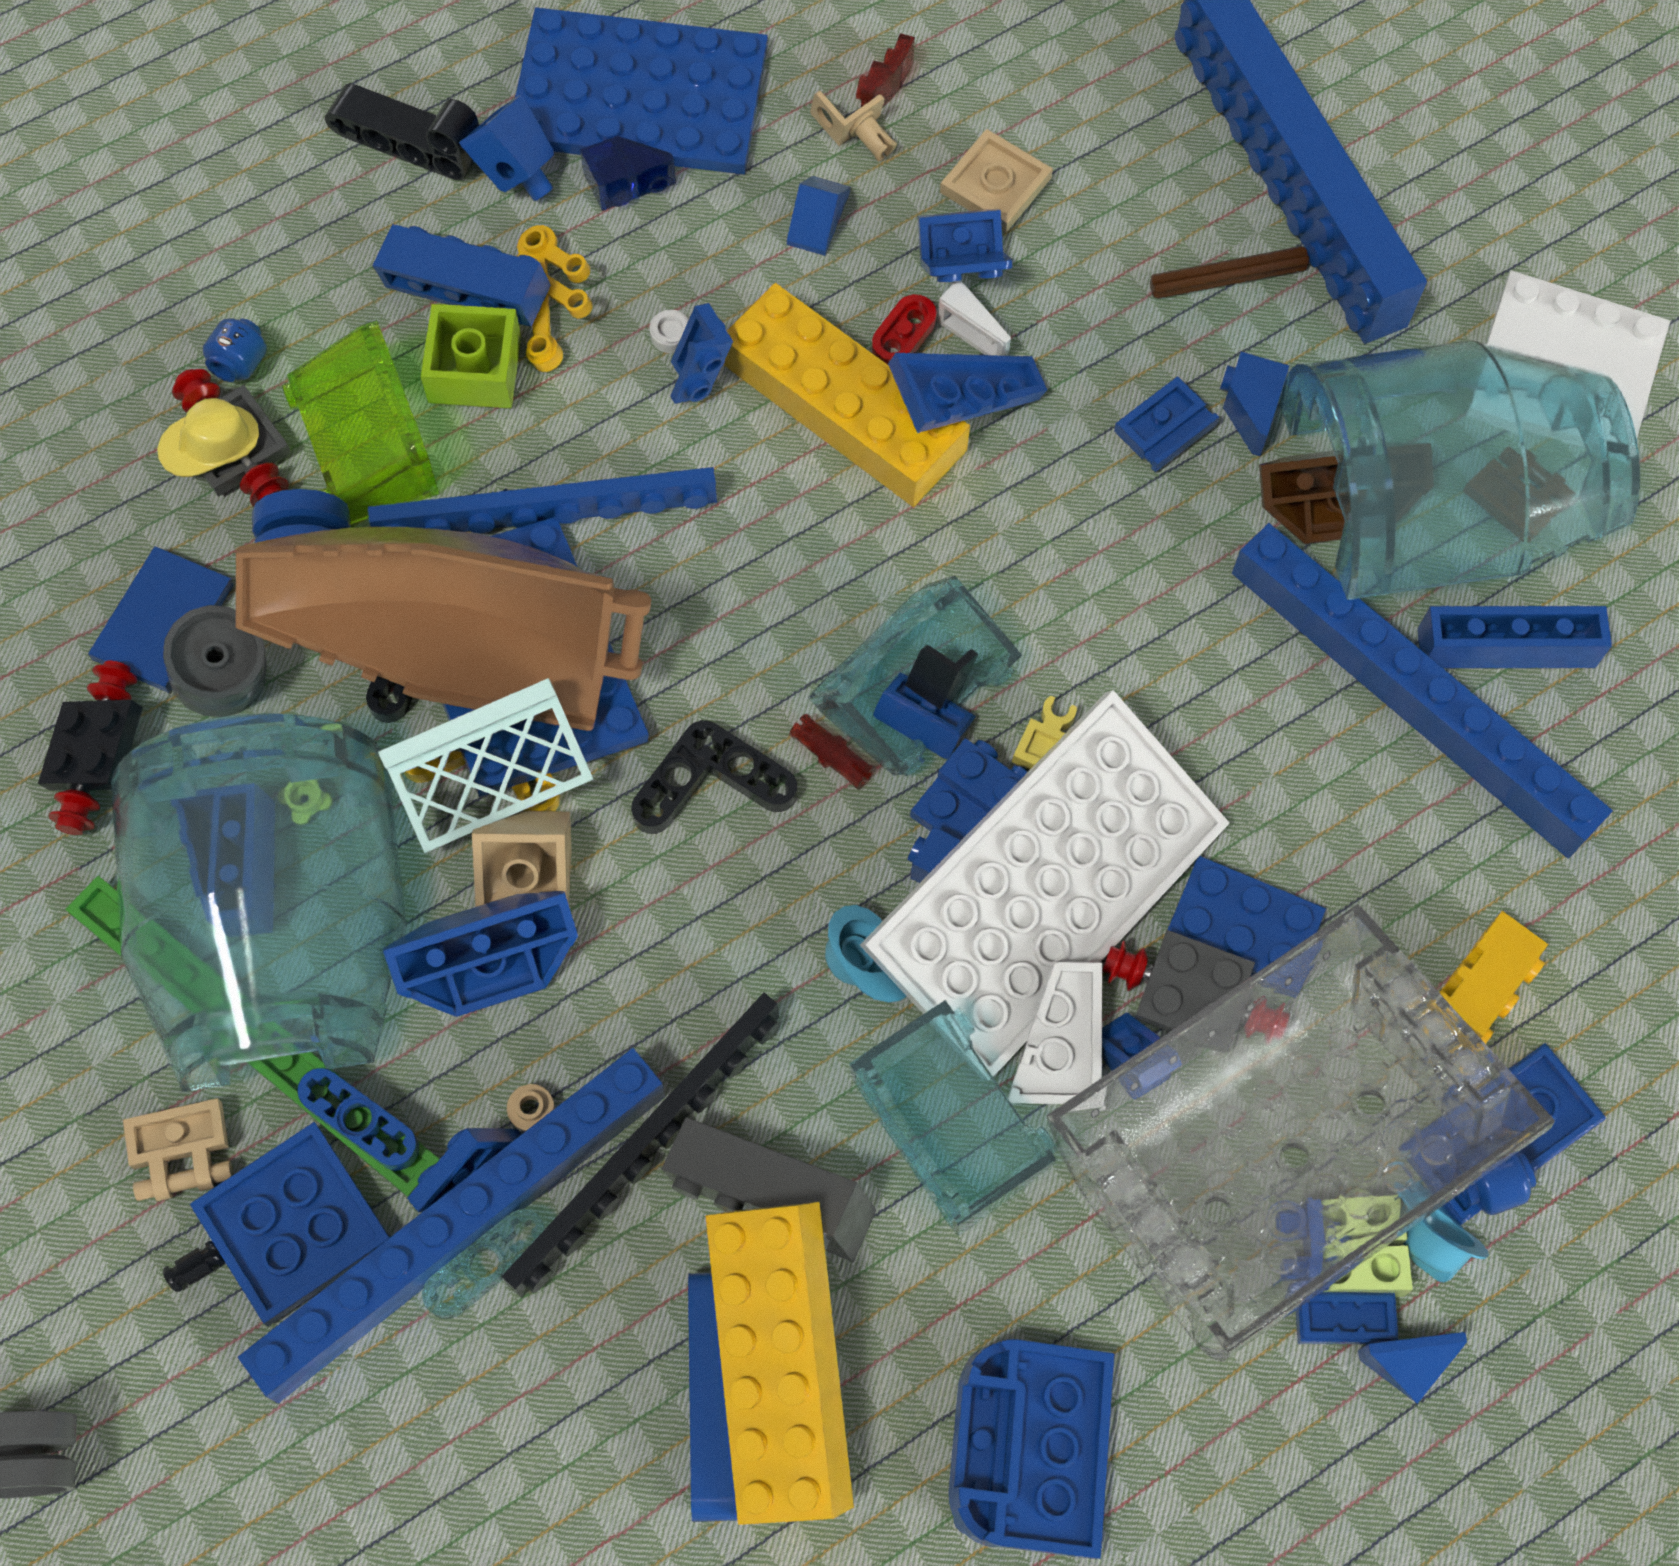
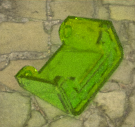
(361, 424)

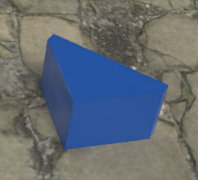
(816, 214)

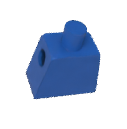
(511, 149)

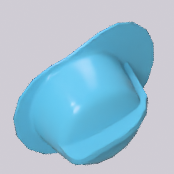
(848, 959)
(1442, 1245)

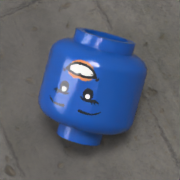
(234, 349)

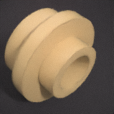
(520, 1096)

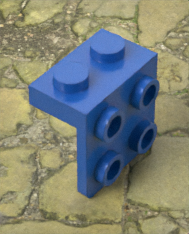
(962, 244)

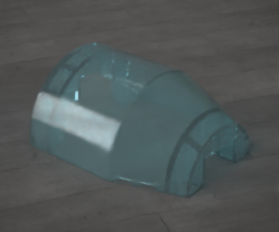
(1465, 461)
(258, 890)

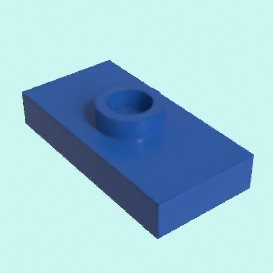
(1347, 1318)

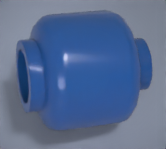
(1503, 1187)

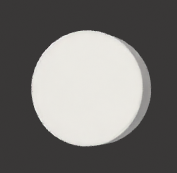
(667, 330)

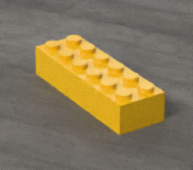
(840, 394)
(779, 1364)

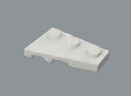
(1065, 1037)

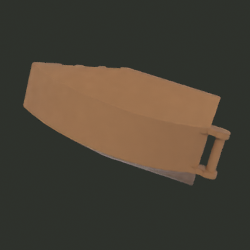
(443, 613)

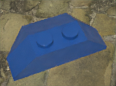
(484, 953)

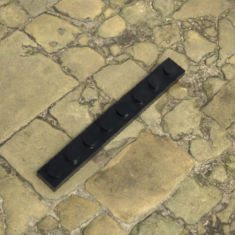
(632, 1158)

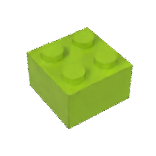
(471, 356)

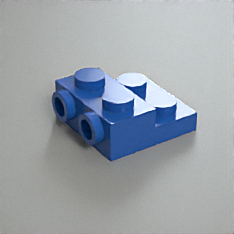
(965, 789)

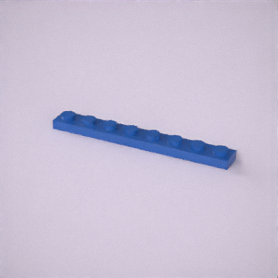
(565, 502)

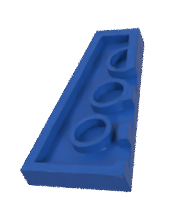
(962, 387)

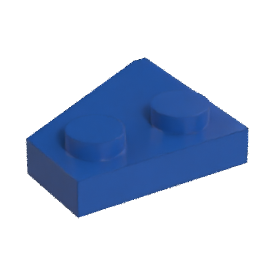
(465, 1154)

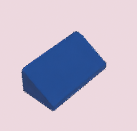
(921, 720)

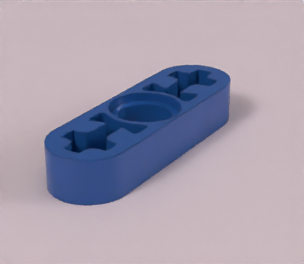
(339, 1088)

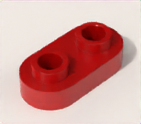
(899, 332)

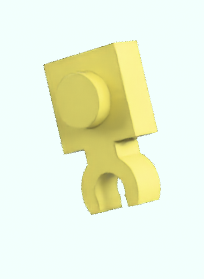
(1042, 736)

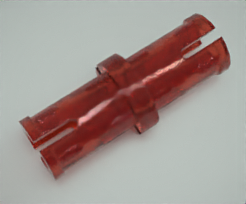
(832, 751)

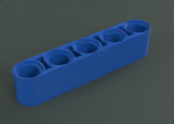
(709, 1439)

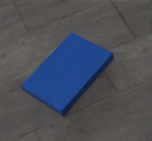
(156, 598)

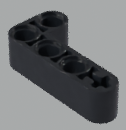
(405, 130)

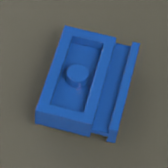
(1166, 424)

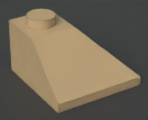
(522, 855)

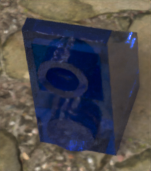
(625, 170)

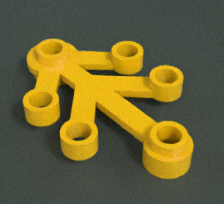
(548, 252)

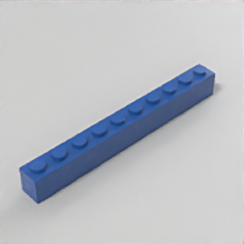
(1420, 691)
(446, 1228)

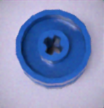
(298, 513)

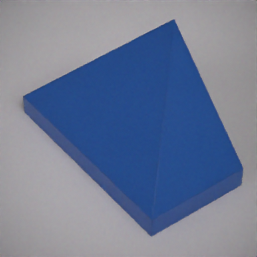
(1414, 1362)

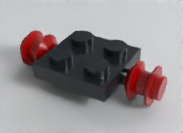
(89, 745)

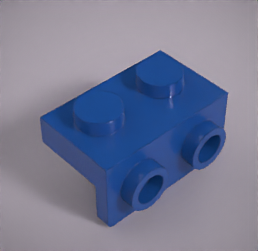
(699, 355)

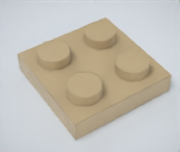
(995, 177)

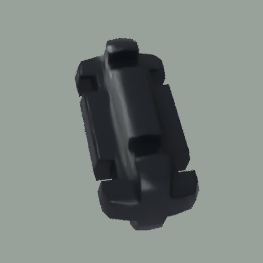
(193, 1266)

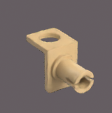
(860, 124)

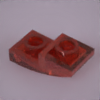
(890, 75)

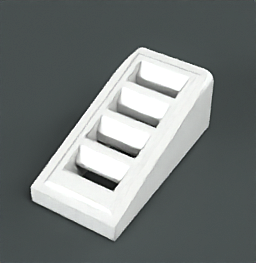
(971, 321)

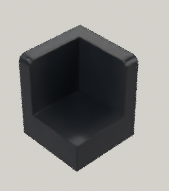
(938, 677)

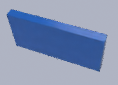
(1564, 1101)

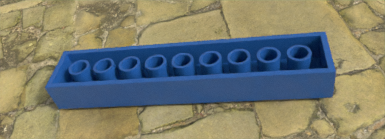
(1302, 165)

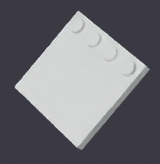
(1581, 332)

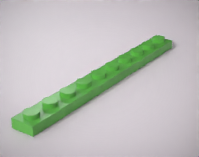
(98, 912)

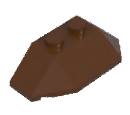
(1302, 495)

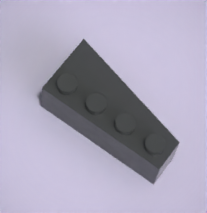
(752, 1176)

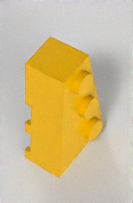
(1492, 972)

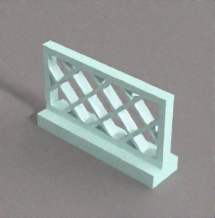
(469, 729)

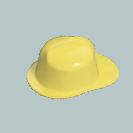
(207, 438)

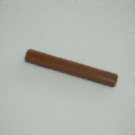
(1229, 272)

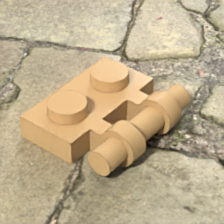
(176, 1135)

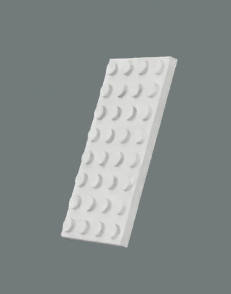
(1047, 877)

